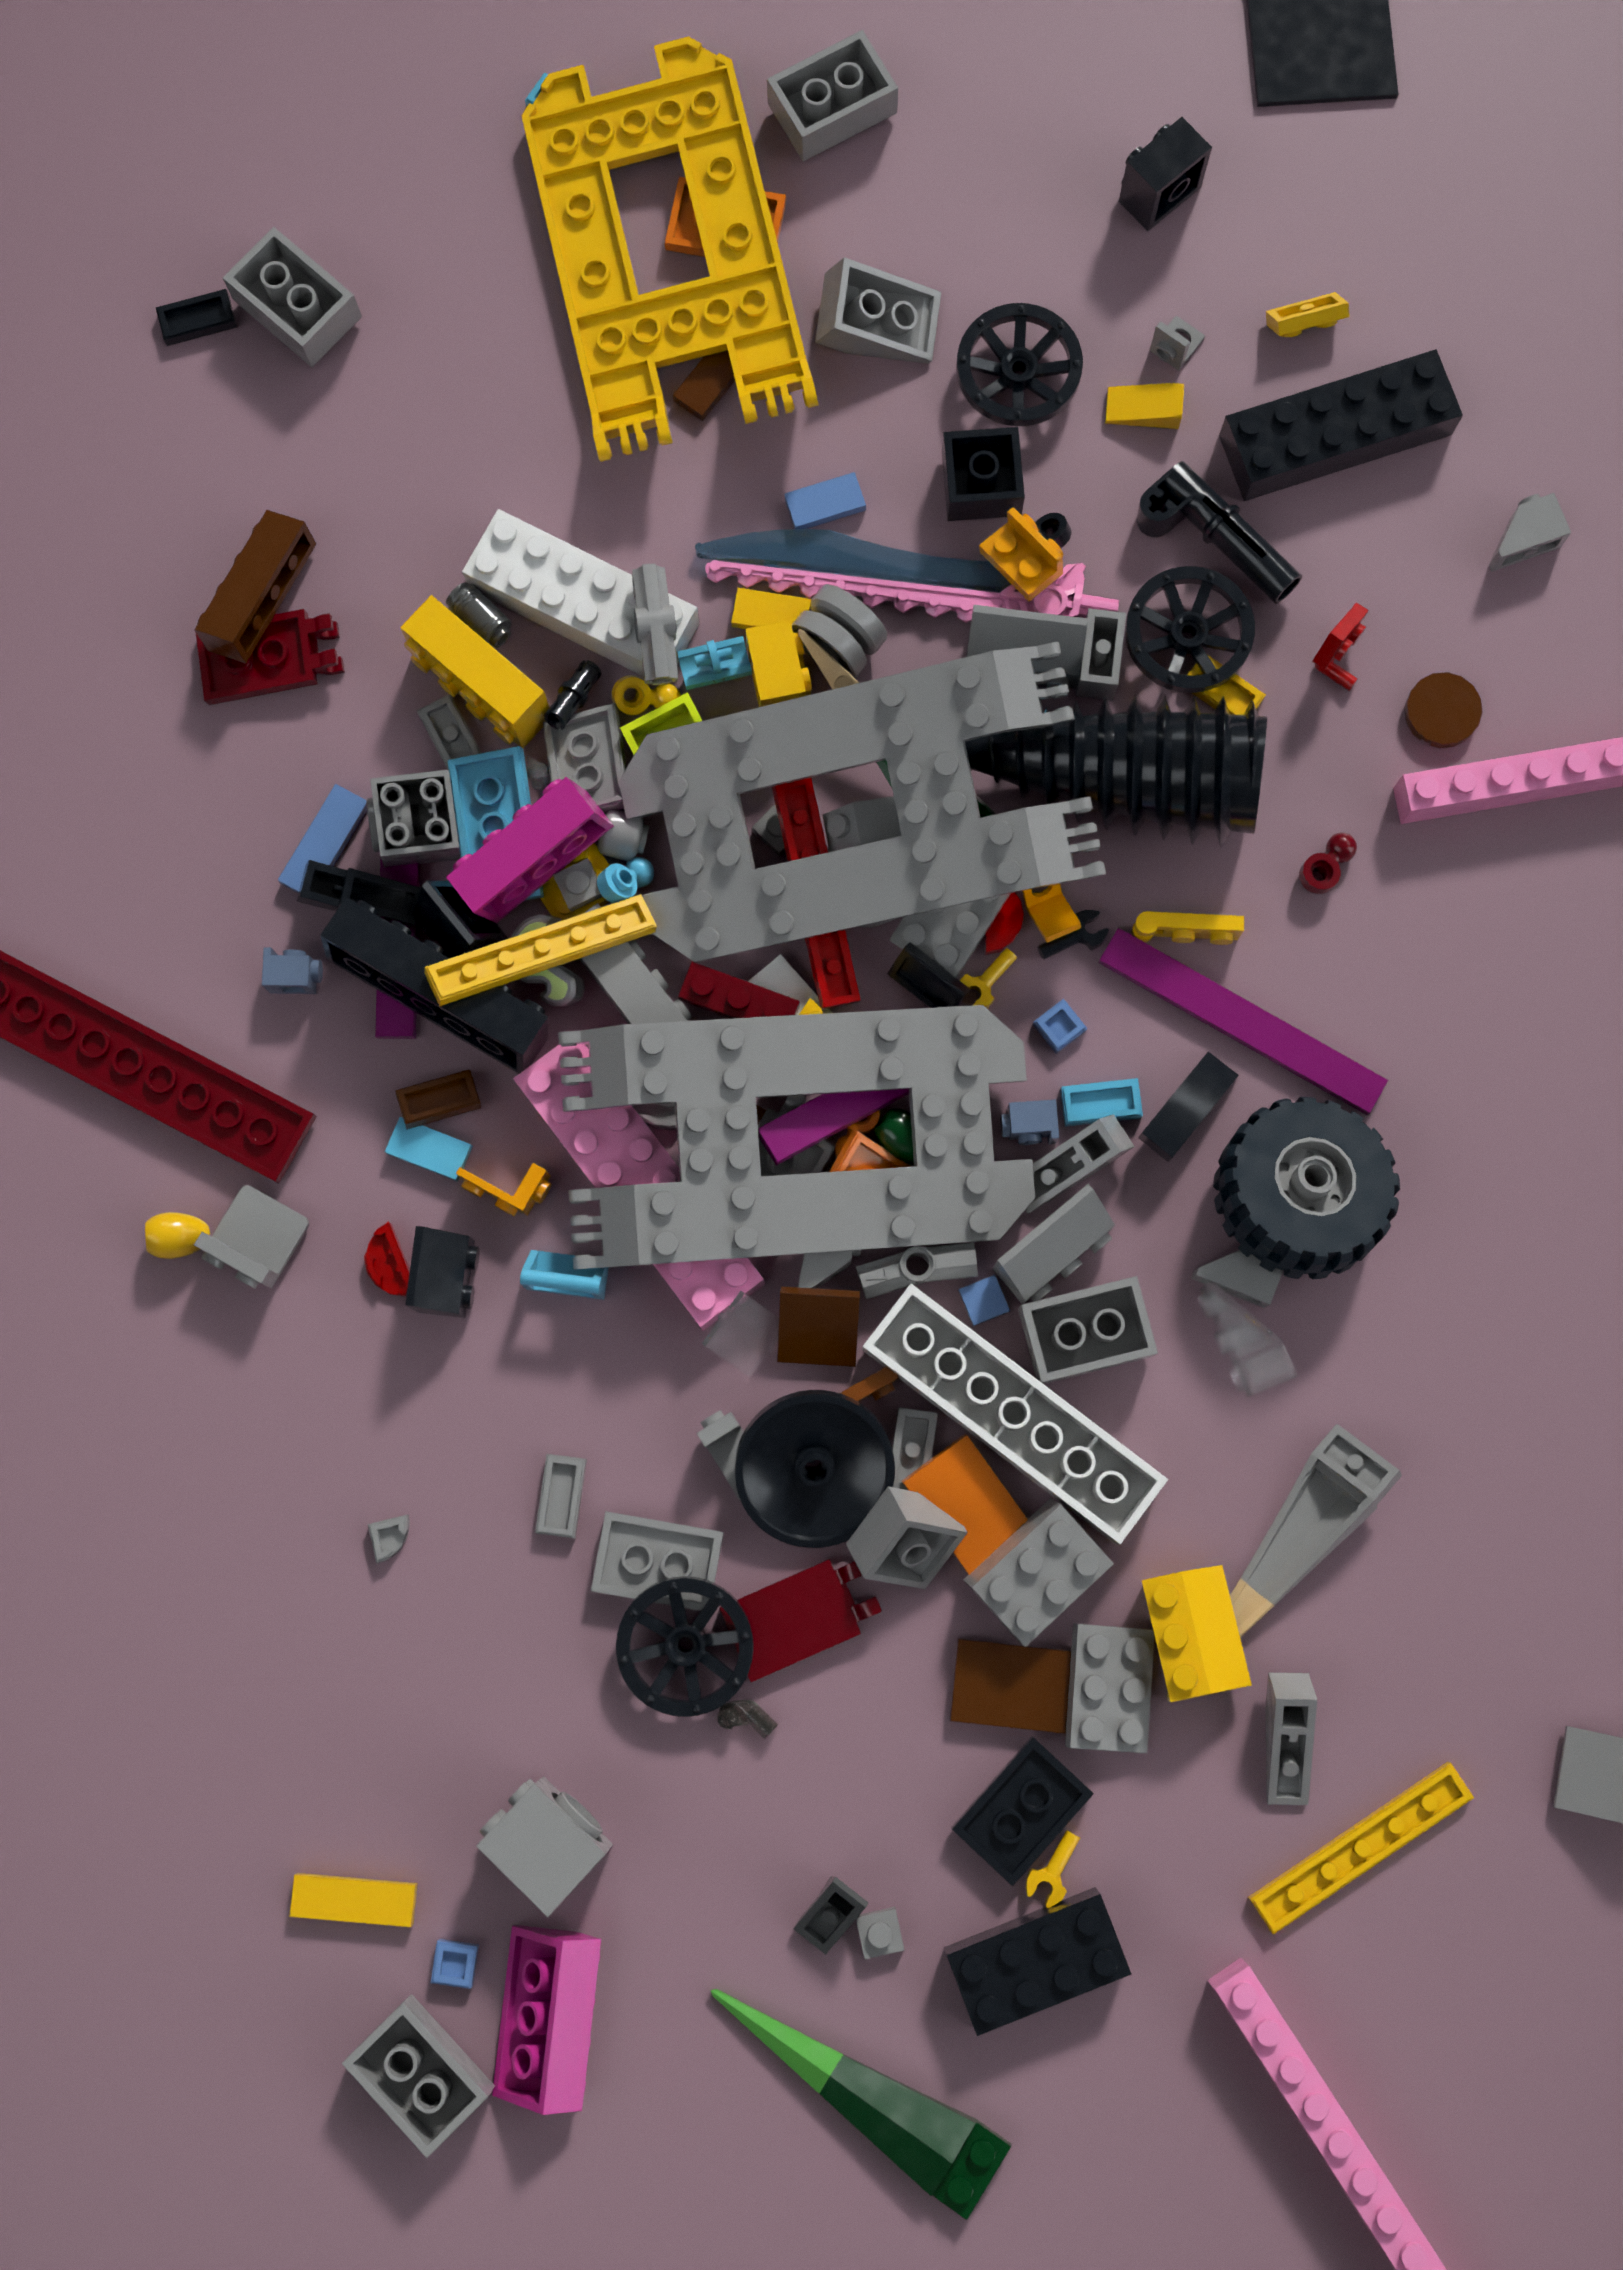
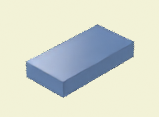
(825, 501)

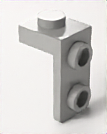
(721, 1438)

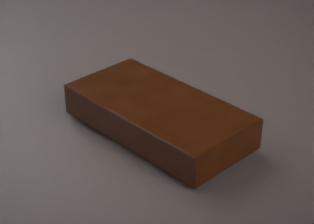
(705, 384)
(438, 1099)

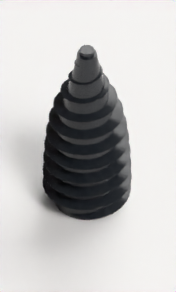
(1140, 765)

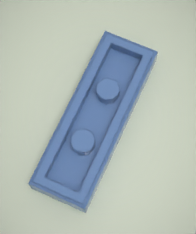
(326, 834)

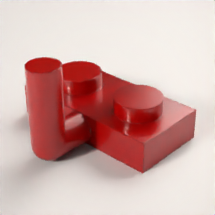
(1337, 645)

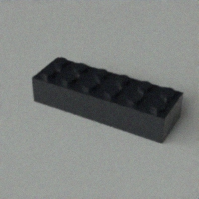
(1340, 425)
(395, 965)

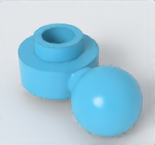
(621, 881)

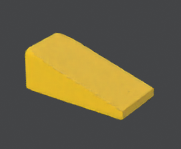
(1145, 405)

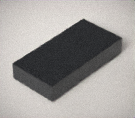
(196, 317)
(927, 979)

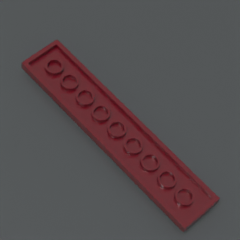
(149, 1071)

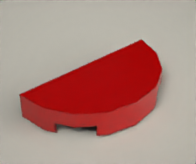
(1005, 926)
(386, 1262)

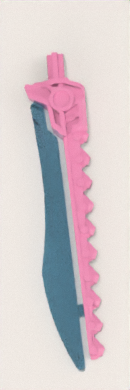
(847, 555)

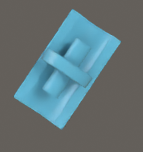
(714, 662)

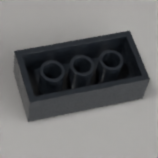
(1037, 1961)

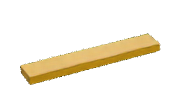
(539, 950)
(1360, 1847)

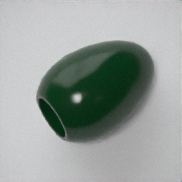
(895, 1134)

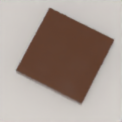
(818, 1326)

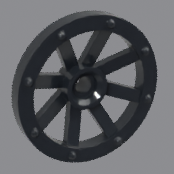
(1019, 359)
(1192, 623)
(677, 1655)

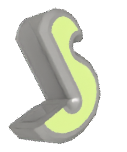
(561, 984)

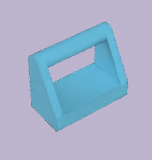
(555, 1274)

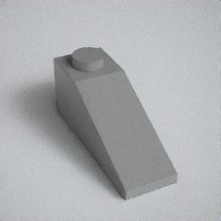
(1078, 1159)
(1289, 1737)

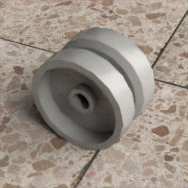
(842, 627)

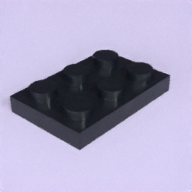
(1022, 1811)

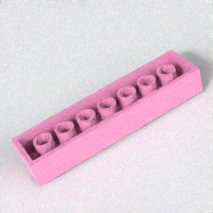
(621, 1150)

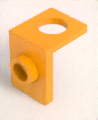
(1051, 912)

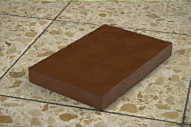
(1011, 1686)

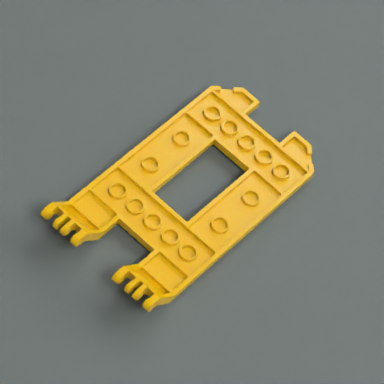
(735, 309)

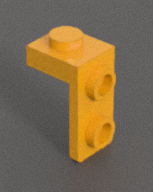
(531, 1190)

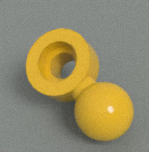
(644, 695)

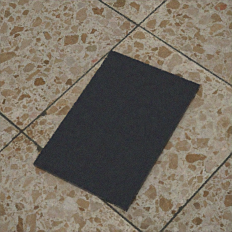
(1321, 51)

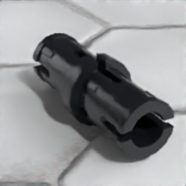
(572, 694)

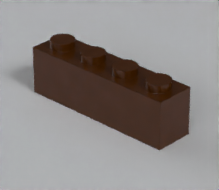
(255, 586)

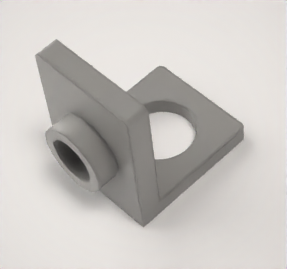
(1172, 346)

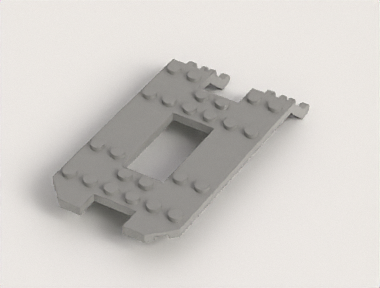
(945, 847)
(723, 1201)

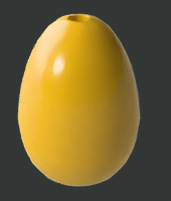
(173, 1234)

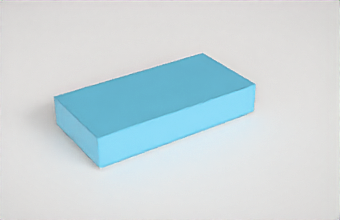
(1092, 1101)
(428, 1149)

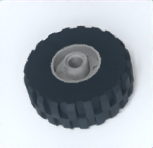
(1306, 1188)

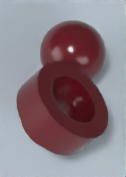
(1340, 849)

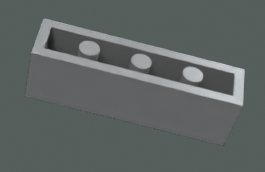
(631, 986)

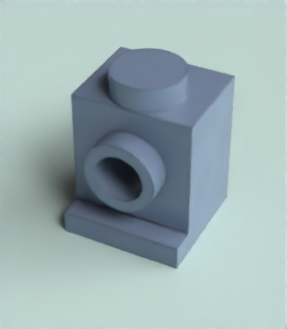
(290, 972)
(1031, 1122)

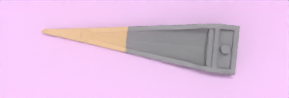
(1324, 1507)

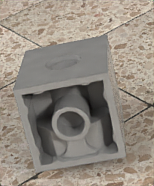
(413, 818)
(544, 1843)

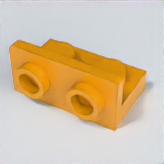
(1024, 555)

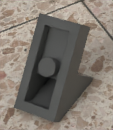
(830, 1914)

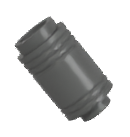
(479, 614)

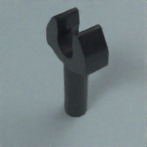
(1080, 936)

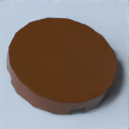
(1443, 710)

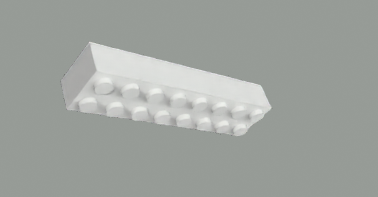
(1015, 1414)

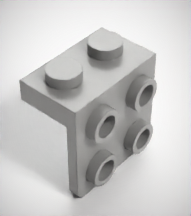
(254, 1238)

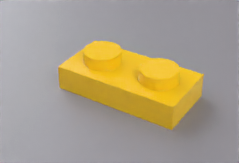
(1317, 311)

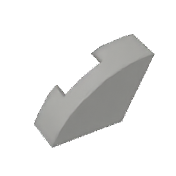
(388, 1536)

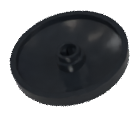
(821, 1502)

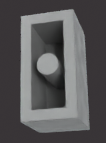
(1101, 654)

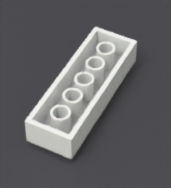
(565, 590)

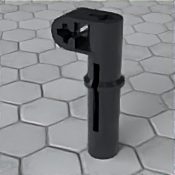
(1220, 524)

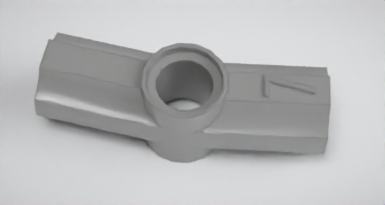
(654, 624)
(943, 1263)

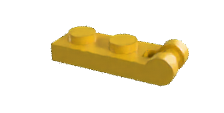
(1188, 926)

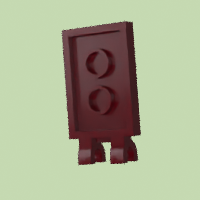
(281, 661)
(802, 1616)

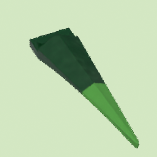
(928, 2140)

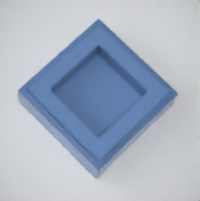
(1059, 1026)
(984, 1300)
(454, 1963)

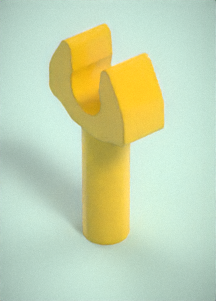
(989, 977)
(1053, 1870)

